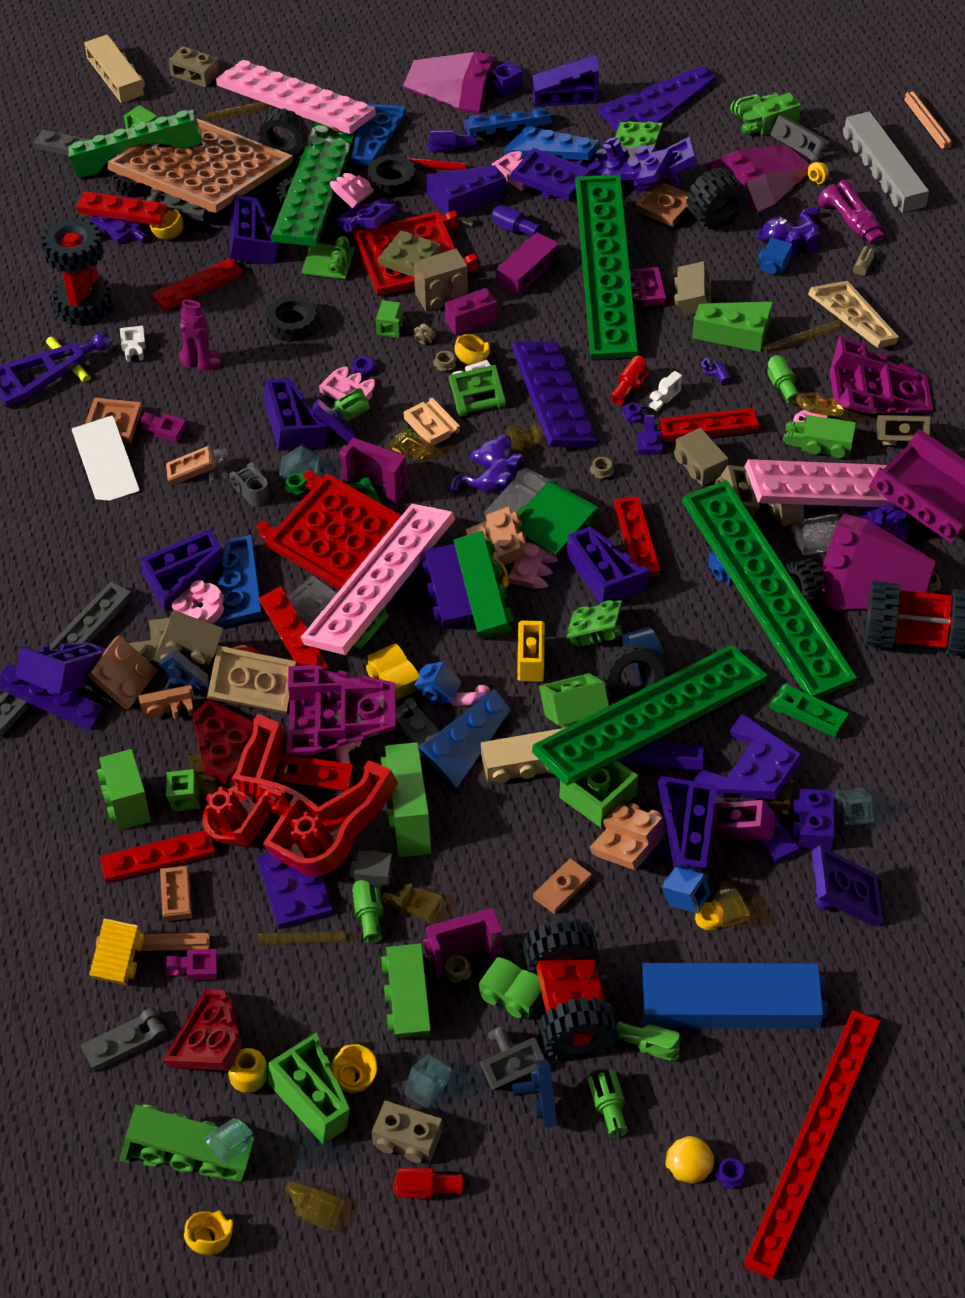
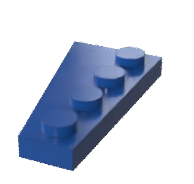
(506, 122)
(376, 133)
(553, 143)
(239, 583)
(459, 744)

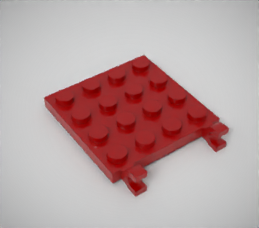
(427, 226)
(330, 529)

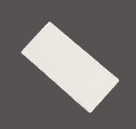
(105, 459)

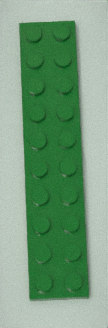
(310, 191)
(605, 267)
(769, 590)
(648, 714)

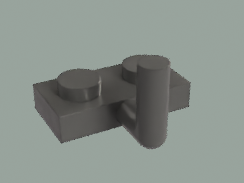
(511, 1061)

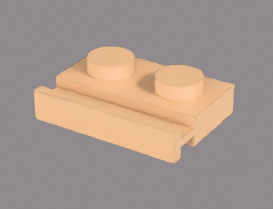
(431, 421)

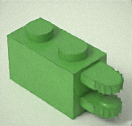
(765, 114)
(821, 436)

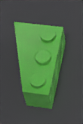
(733, 324)
(406, 991)
(310, 1089)

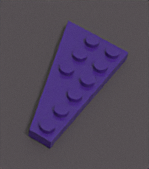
(657, 101)

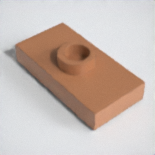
(190, 465)
(562, 886)
(176, 893)

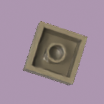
(440, 279)
(191, 637)

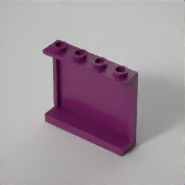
(927, 484)

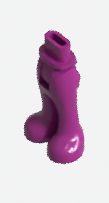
(860, 219)
(195, 326)

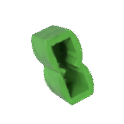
(511, 988)

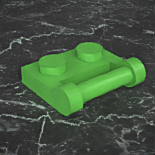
(475, 383)

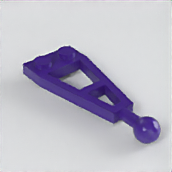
(11, 389)

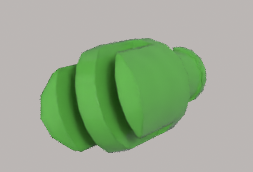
(746, 103)
(783, 378)
(352, 405)
(368, 909)
(651, 1040)
(610, 1103)

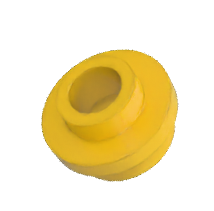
(818, 172)

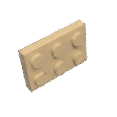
(250, 679)

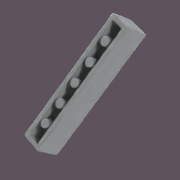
(885, 162)

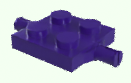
(366, 215)
(121, 230)

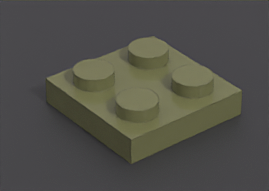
(405, 250)

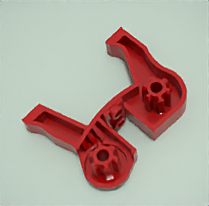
(305, 835)

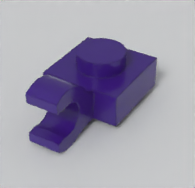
(649, 441)

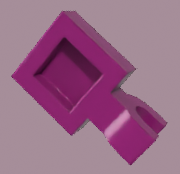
(166, 427)
(199, 965)

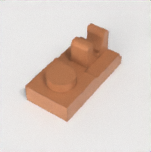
(166, 701)

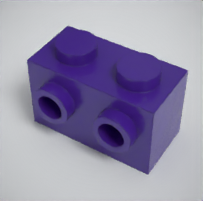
(815, 819)

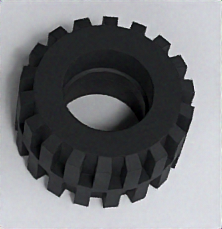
(716, 198)

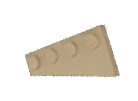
(854, 310)

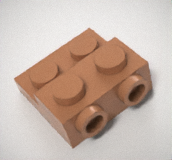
(505, 533)
(629, 835)

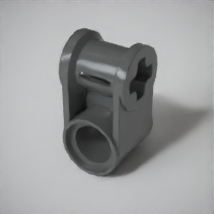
(251, 485)

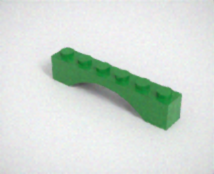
(176, 130)

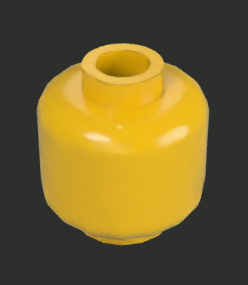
(248, 1071)

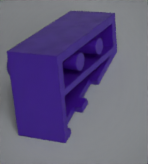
(568, 84)
(466, 188)
(249, 233)
(291, 417)
(179, 565)
(604, 568)
(688, 820)

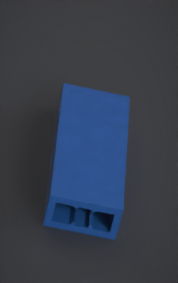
(732, 995)

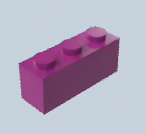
(527, 263)

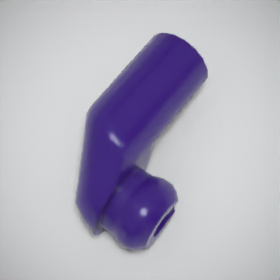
(716, 369)

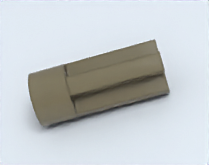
(864, 261)

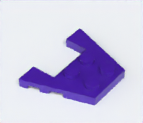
(761, 769)

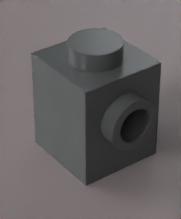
(373, 867)

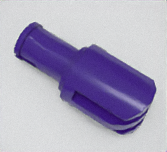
(449, 141)
(514, 221)

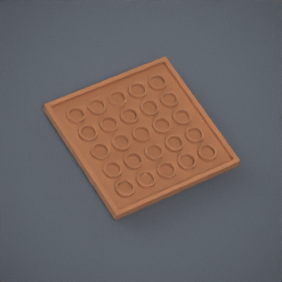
(204, 172)

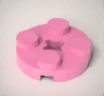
(201, 593)

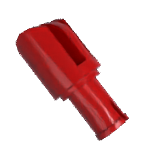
(630, 379)
(423, 1183)

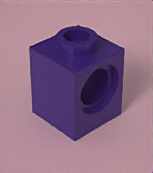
(505, 78)

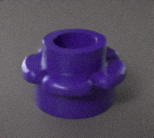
(633, 412)
(734, 1166)

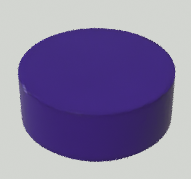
(363, 365)

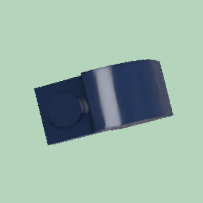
(648, 639)

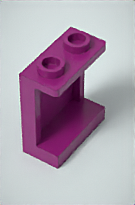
(378, 464)
(462, 937)

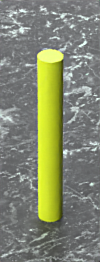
(78, 370)

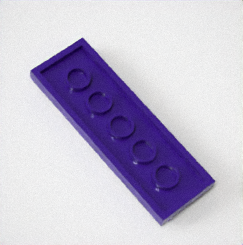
(554, 394)

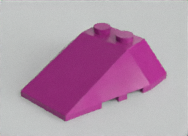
(453, 79)
(764, 172)
(874, 384)
(865, 554)
(335, 709)

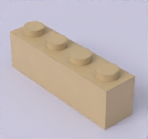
(114, 68)
(513, 757)

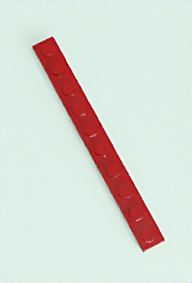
(811, 1146)

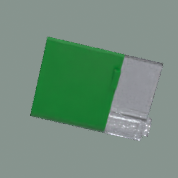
(545, 510)

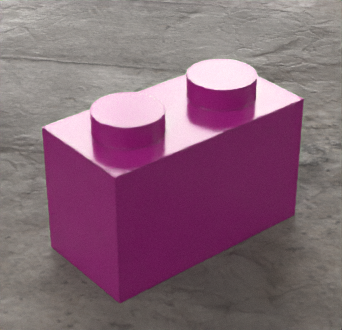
(471, 311)
(743, 821)

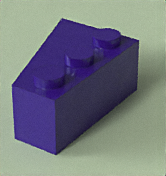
(446, 586)
(58, 668)

